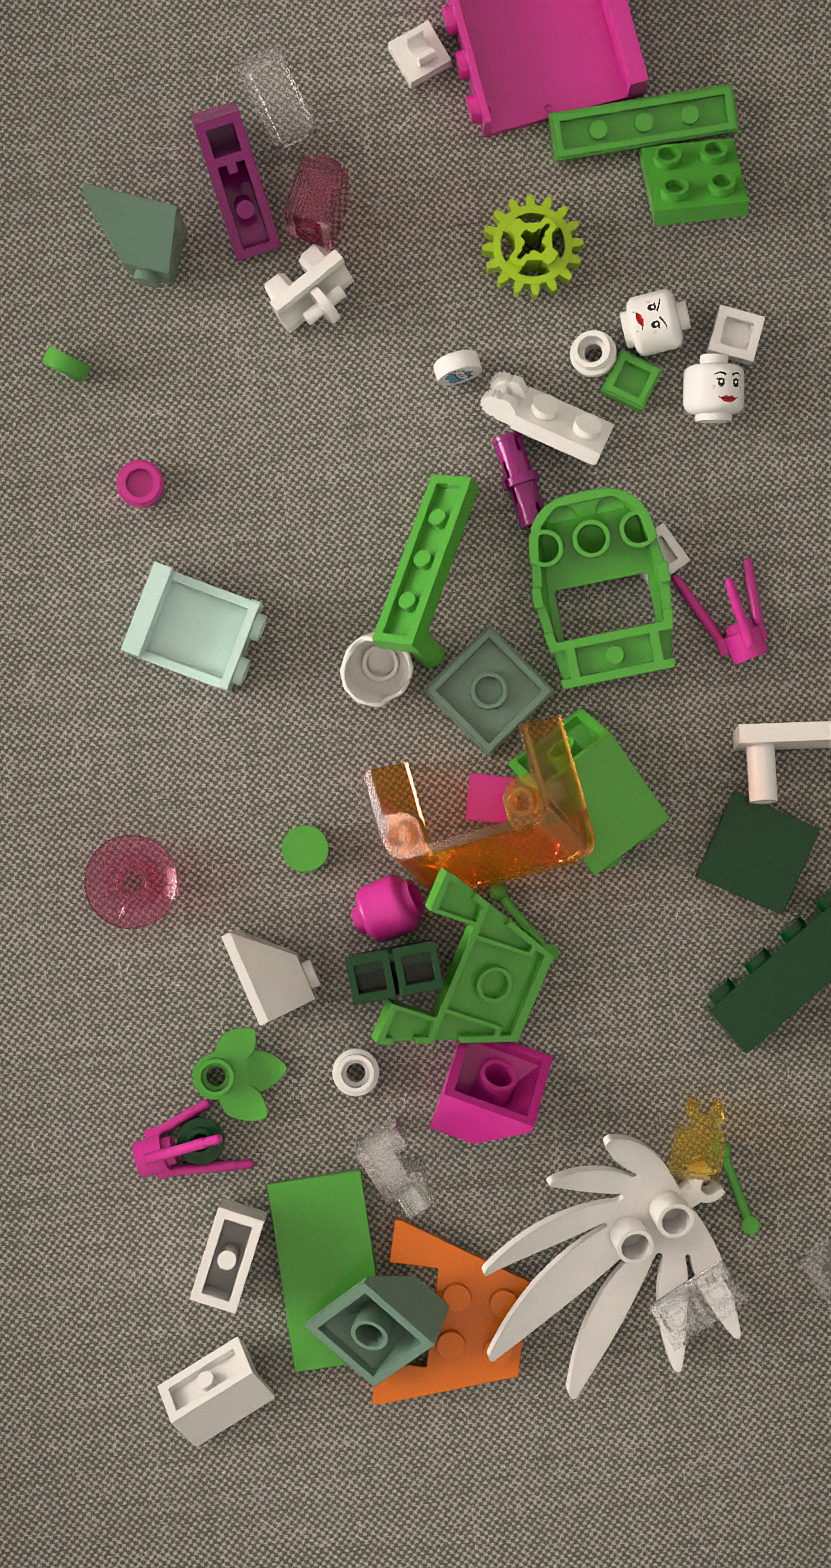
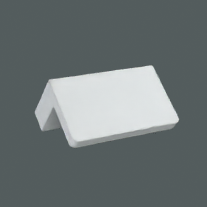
(214, 1392)

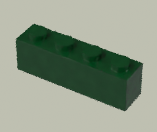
(776, 979)

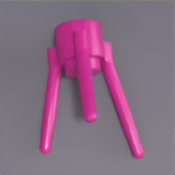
(746, 636)
(158, 1153)

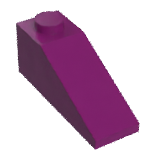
(236, 180)

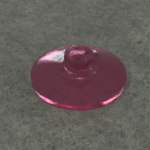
(106, 881)

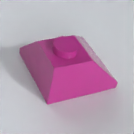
(491, 1091)

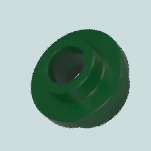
(209, 1128)

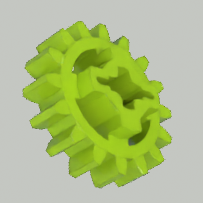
(545, 261)

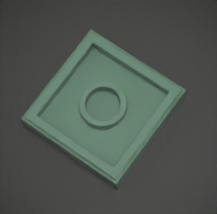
(488, 690)

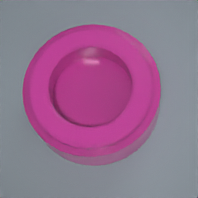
(140, 484)

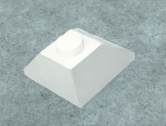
(271, 975)

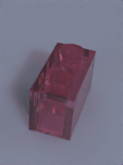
(317, 201)

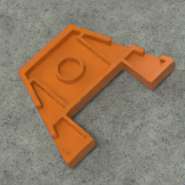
(474, 1315)

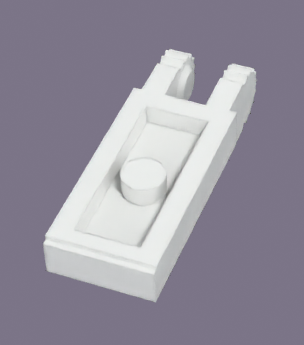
(546, 418)

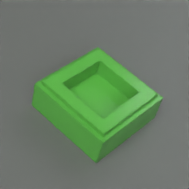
(631, 381)

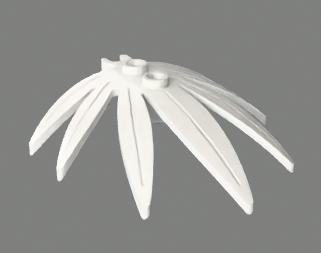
(644, 1220)

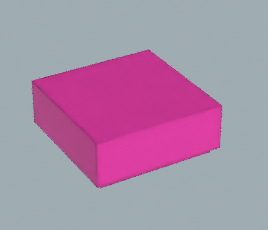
(486, 798)

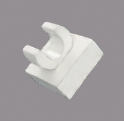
(419, 54)

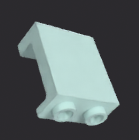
(194, 628)

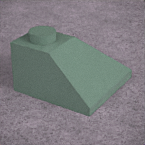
(141, 231)
(381, 1324)

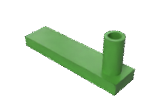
(425, 569)

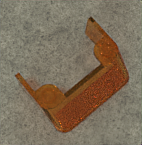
(543, 809)

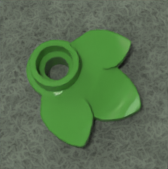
(246, 1075)

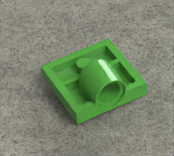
(694, 181)

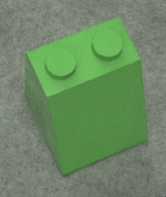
(614, 792)

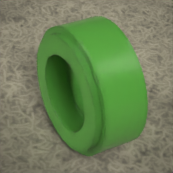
(66, 364)
(305, 848)

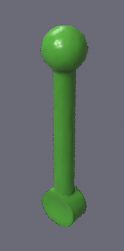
(499, 893)
(749, 1222)

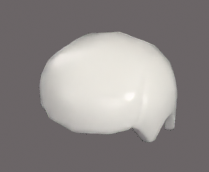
(375, 674)

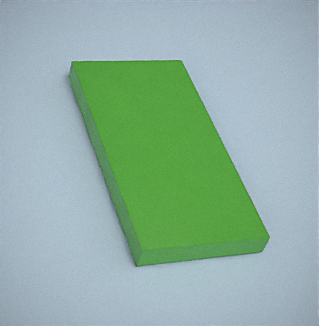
(320, 1252)

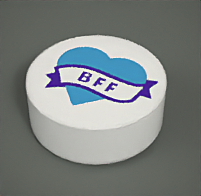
(457, 367)

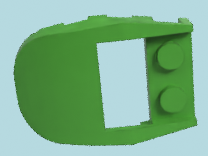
(590, 541)

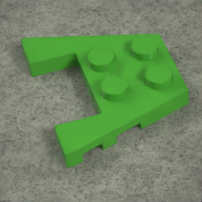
(488, 981)

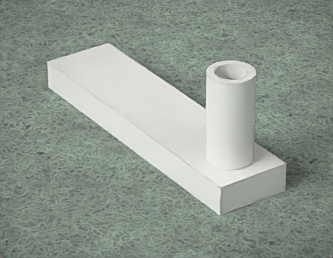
(760, 746)

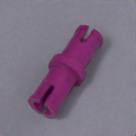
(519, 477)

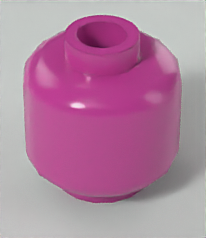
(388, 908)

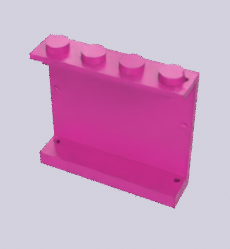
(543, 57)

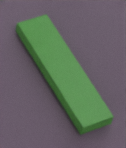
(643, 123)

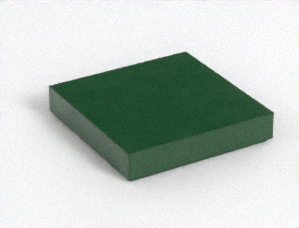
(757, 853)

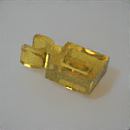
(701, 1147)

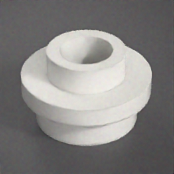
(593, 340)
(350, 1086)

